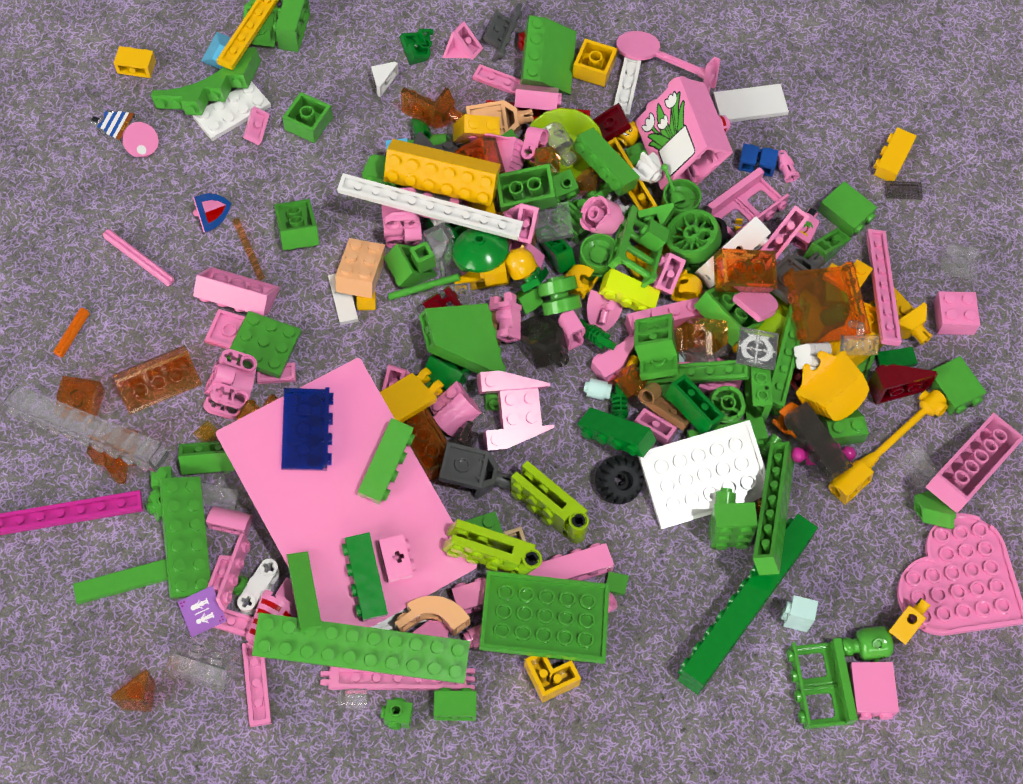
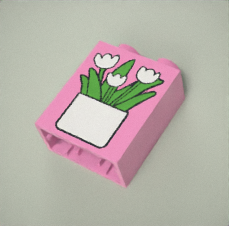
(684, 131)

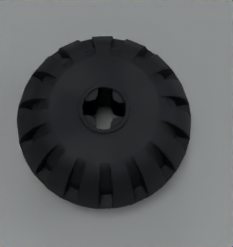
(627, 488)

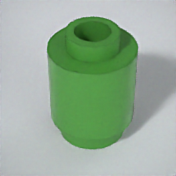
(724, 496)

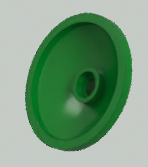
(481, 255)

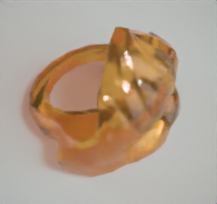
(587, 180)

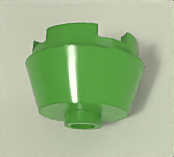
(729, 402)

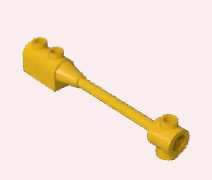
(860, 475)

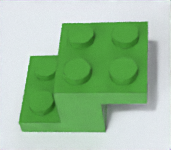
(656, 347)

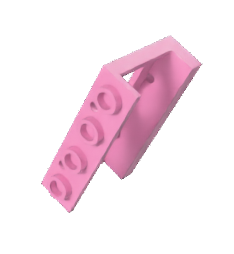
(737, 199)

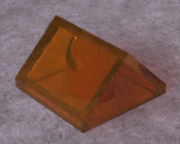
(137, 693)

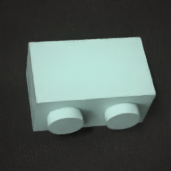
(799, 613)

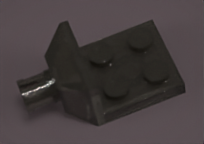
(544, 340)

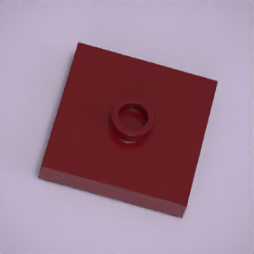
(612, 122)

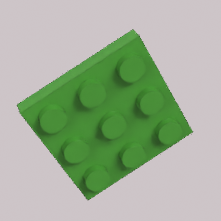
(267, 342)

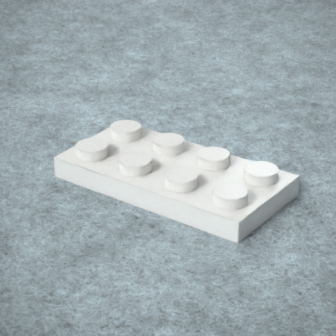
(224, 116)

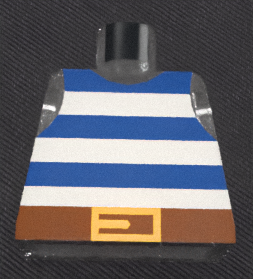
(112, 125)

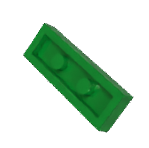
(534, 278)

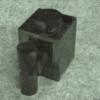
(466, 436)

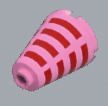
(270, 605)

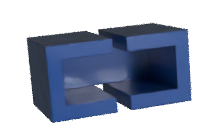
(749, 156)

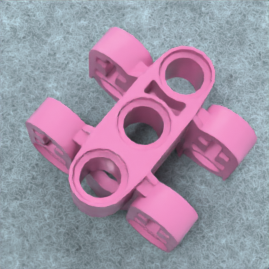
(401, 226)
(229, 384)

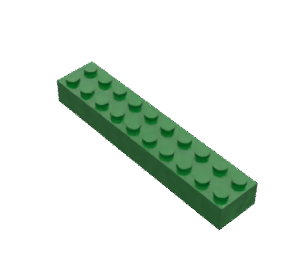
(742, 609)

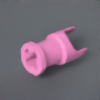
(785, 165)

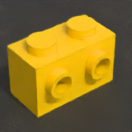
(134, 62)

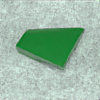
(417, 45)

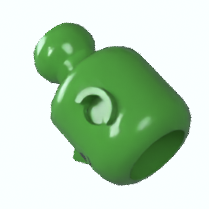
(870, 644)

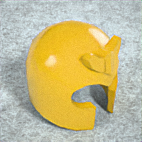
(520, 263)
(584, 285)
(687, 287)

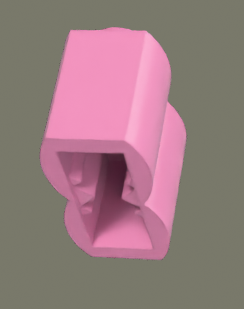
(572, 329)

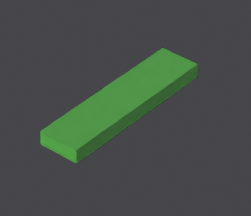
(304, 591)

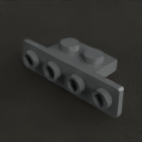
(499, 31)

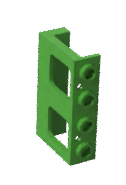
(756, 396)
(834, 683)

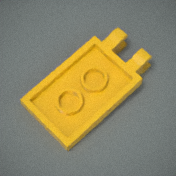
(410, 395)

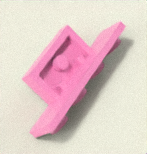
(227, 571)

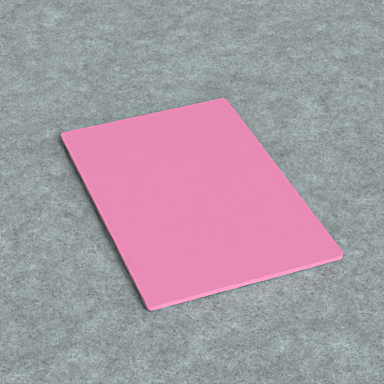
(322, 507)

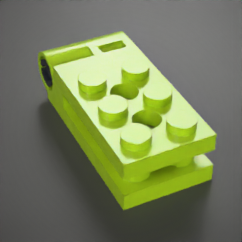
(550, 503)
(491, 548)

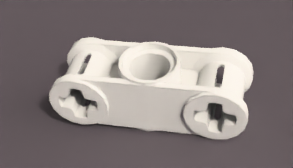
(257, 584)

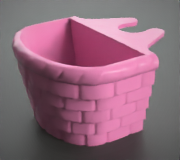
(509, 150)

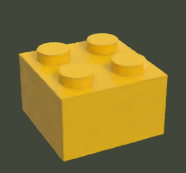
(594, 62)

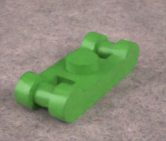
(604, 190)

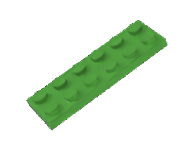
(184, 535)

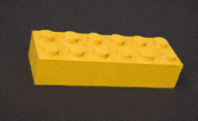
(441, 172)

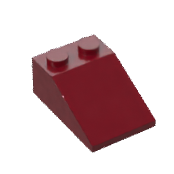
(898, 381)

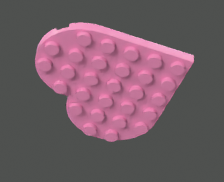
(963, 580)

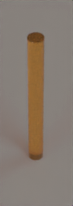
(249, 251)

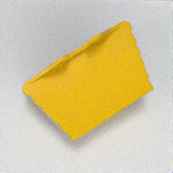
(833, 387)

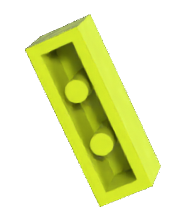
(628, 291)

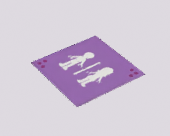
(201, 611)

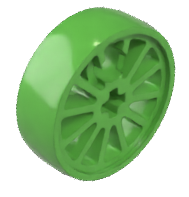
(694, 236)

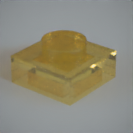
(206, 432)

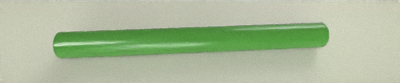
(424, 286)

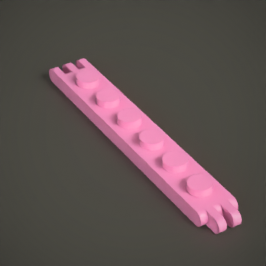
(354, 679)

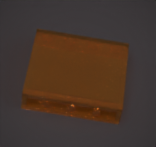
(825, 303)

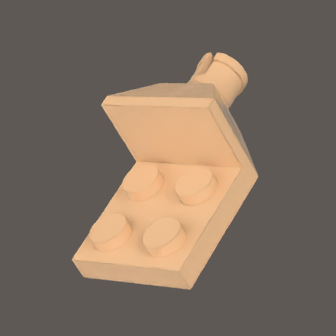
(509, 115)

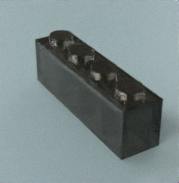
(817, 442)

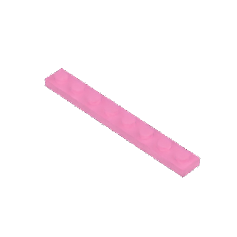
(883, 288)

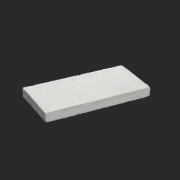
(751, 103)

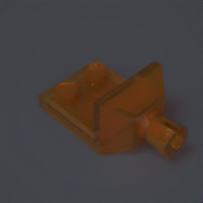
(435, 113)

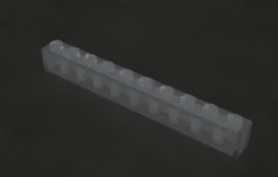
(86, 429)

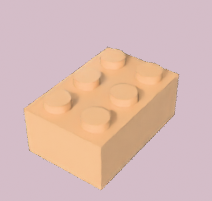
(360, 268)

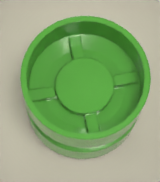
(689, 190)
(595, 254)
(558, 290)

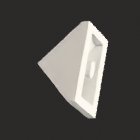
(383, 76)

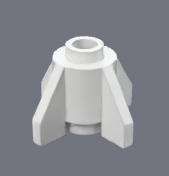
(648, 168)

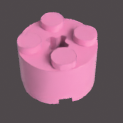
(601, 216)

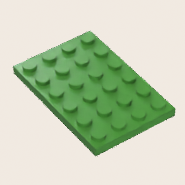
(545, 617)

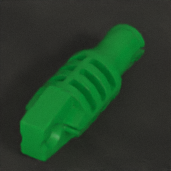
(598, 336)
(619, 403)

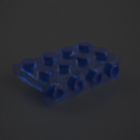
(306, 429)

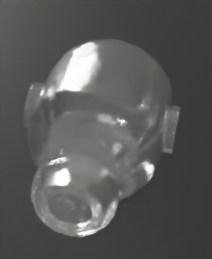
(561, 142)

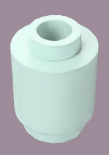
(597, 389)

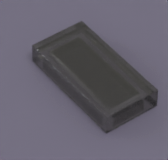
(903, 190)

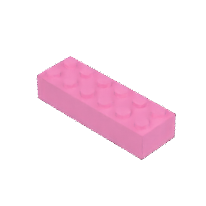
(974, 462)

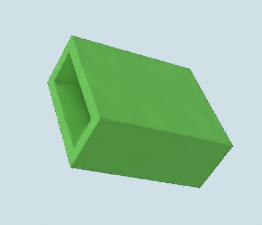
(847, 209)
(958, 386)

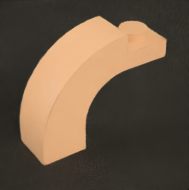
(433, 608)

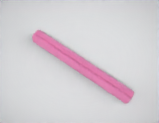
(138, 257)

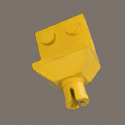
(911, 320)

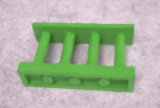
(622, 244)

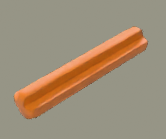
(71, 332)

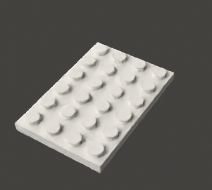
(689, 472)

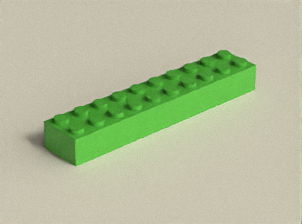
(362, 649)

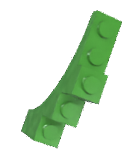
(216, 87)

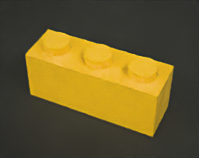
(894, 154)

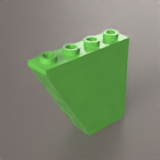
(463, 336)

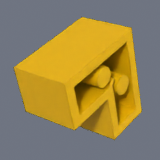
(551, 681)

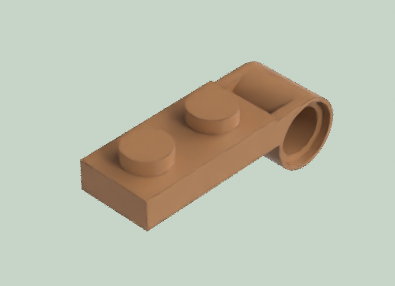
(661, 406)

